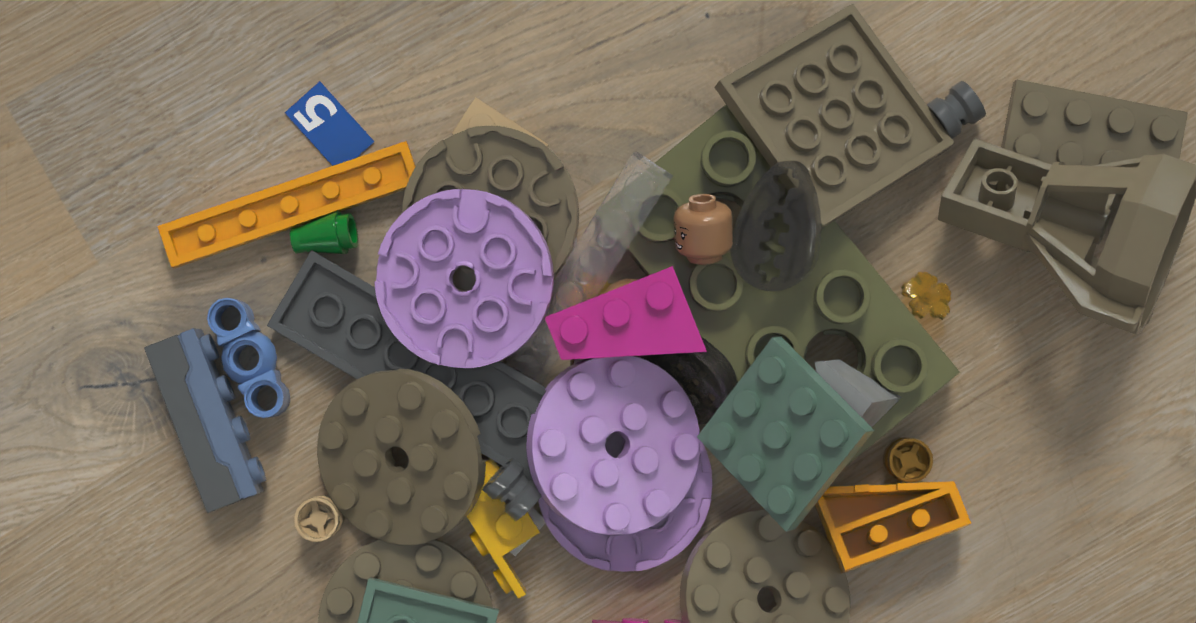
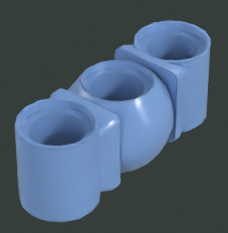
(233, 343)

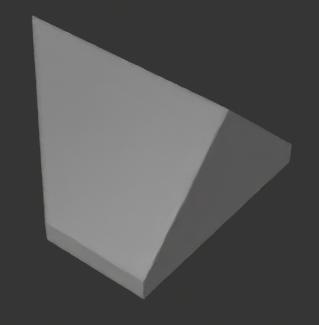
(858, 390)

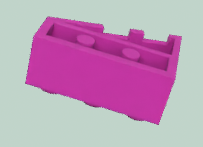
(629, 321)

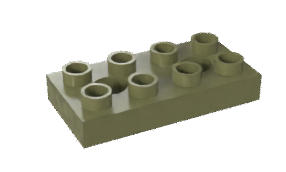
(837, 297)

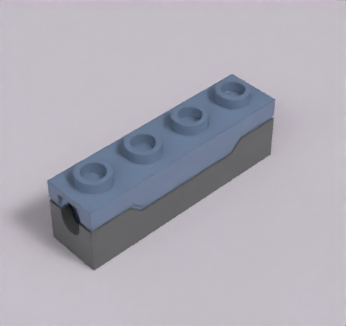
(205, 419)

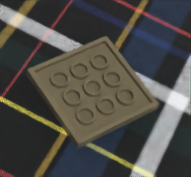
(836, 109)

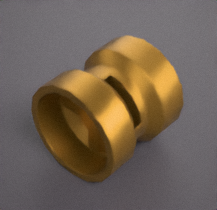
(915, 462)

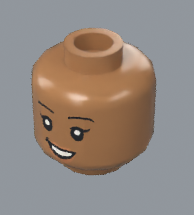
(703, 229)

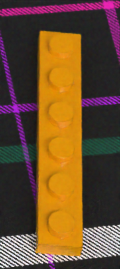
(287, 205)

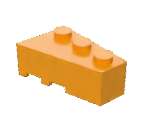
(882, 520)

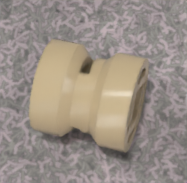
(311, 520)

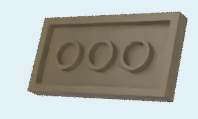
(1087, 127)

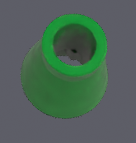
(329, 234)

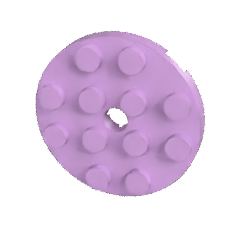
(418, 287)
(570, 436)
(643, 548)

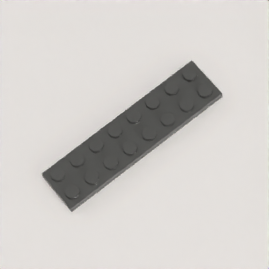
(342, 323)

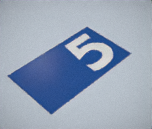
(329, 126)

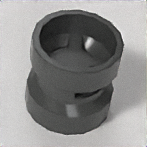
(958, 108)
(513, 488)

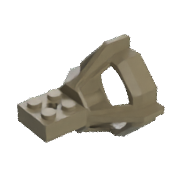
(1065, 212)

